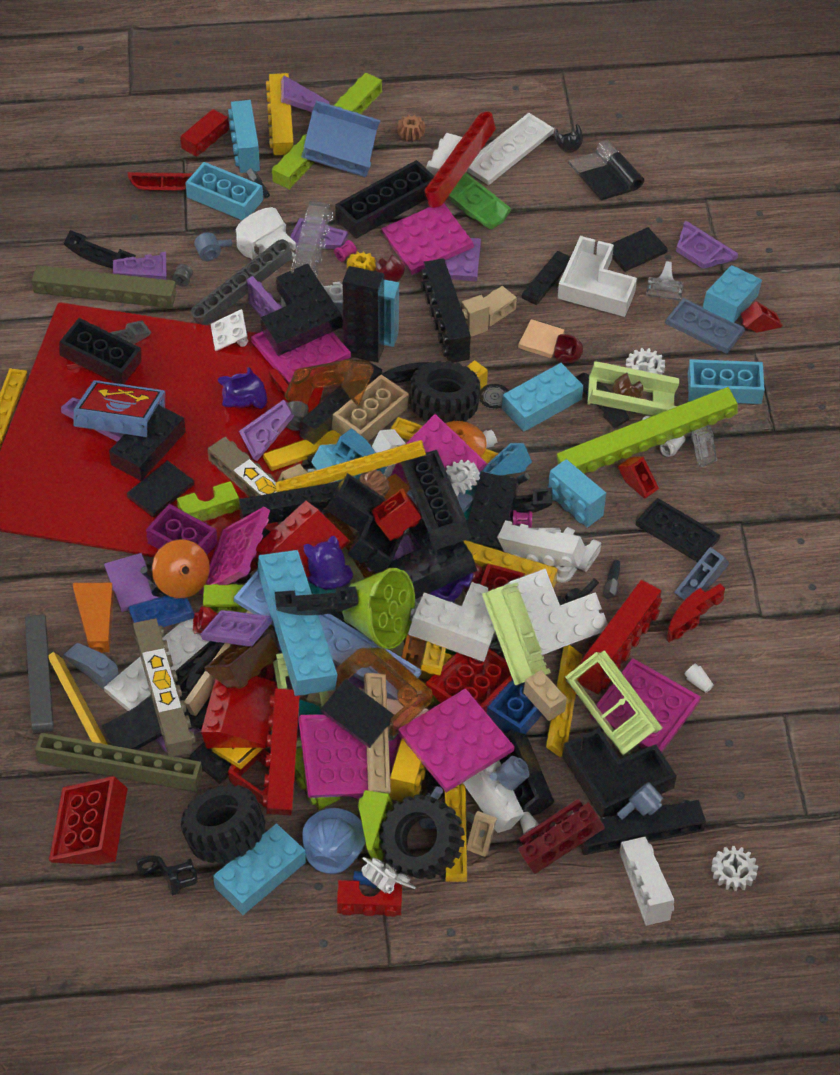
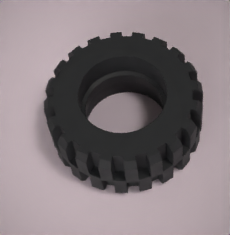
(444, 390)
(223, 823)
(396, 834)

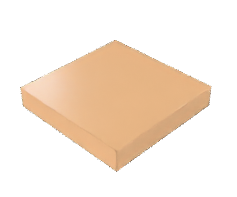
(540, 338)

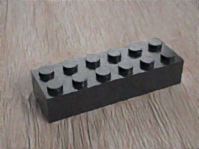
(384, 199)
(446, 311)
(363, 313)
(436, 500)

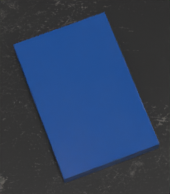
(165, 609)

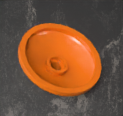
(470, 435)
(168, 568)

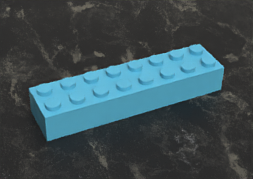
(299, 636)

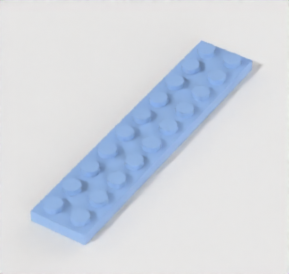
(340, 637)

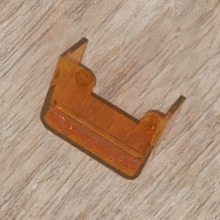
(351, 373)
(412, 692)

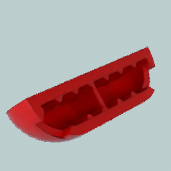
(159, 181)

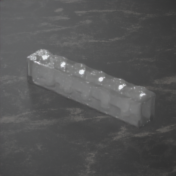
(312, 236)

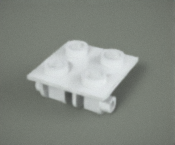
(229, 330)
(384, 875)

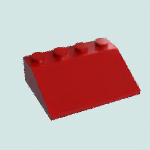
(301, 527)
(479, 678)
(239, 715)
(89, 822)

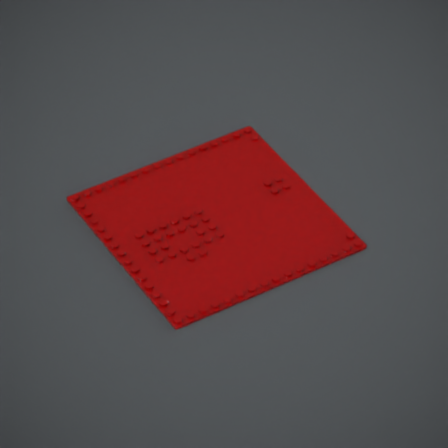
(61, 476)

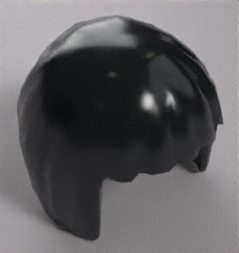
(571, 141)

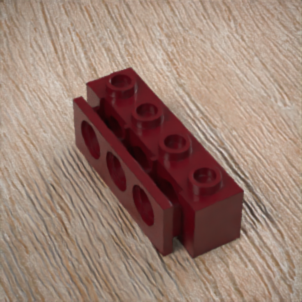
(565, 830)

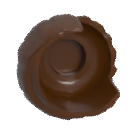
(624, 387)

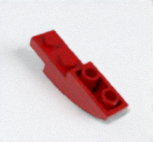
(689, 612)

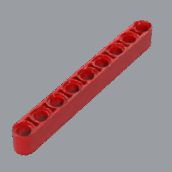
(460, 159)

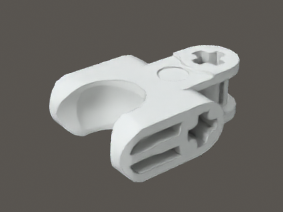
(589, 557)

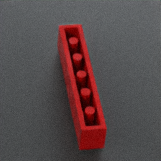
(283, 752)

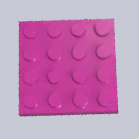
(427, 237)
(317, 352)
(450, 446)
(237, 549)
(664, 698)
(456, 740)
(332, 759)

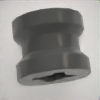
(182, 275)

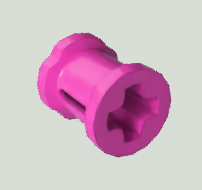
(345, 250)
(522, 518)

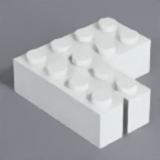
(591, 283)
(555, 623)
(455, 627)

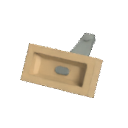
(481, 832)

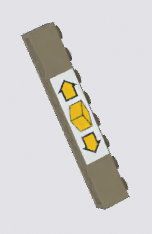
(241, 469)
(163, 689)

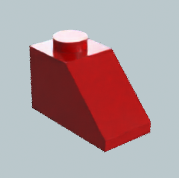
(760, 318)
(638, 476)

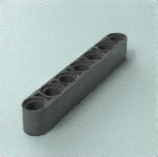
(232, 285)
(39, 674)

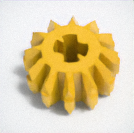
(362, 261)

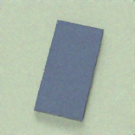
(705, 325)

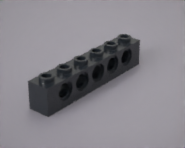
(286, 502)

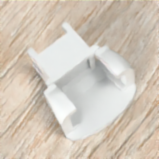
(261, 230)

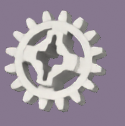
(646, 361)
(462, 476)
(726, 873)

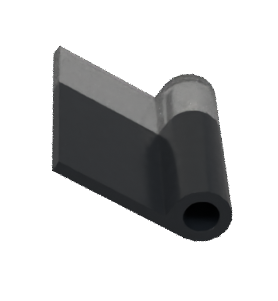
(607, 171)

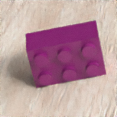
(176, 525)

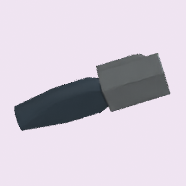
(253, 176)
(612, 584)

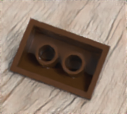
(243, 662)

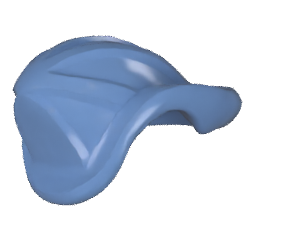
(333, 840)

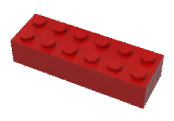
(623, 633)

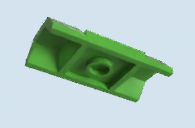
(479, 202)

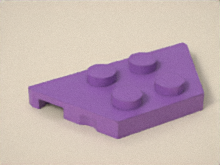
(703, 248)

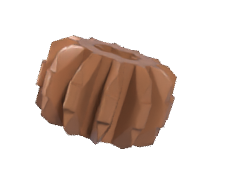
(411, 128)
(376, 481)

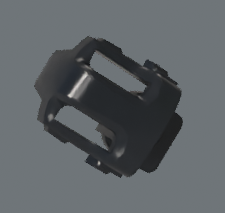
(169, 873)

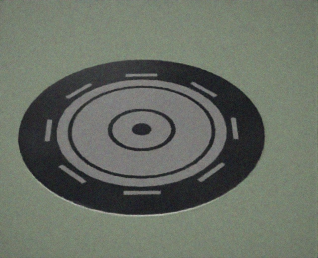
(492, 395)

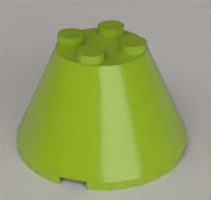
(383, 607)

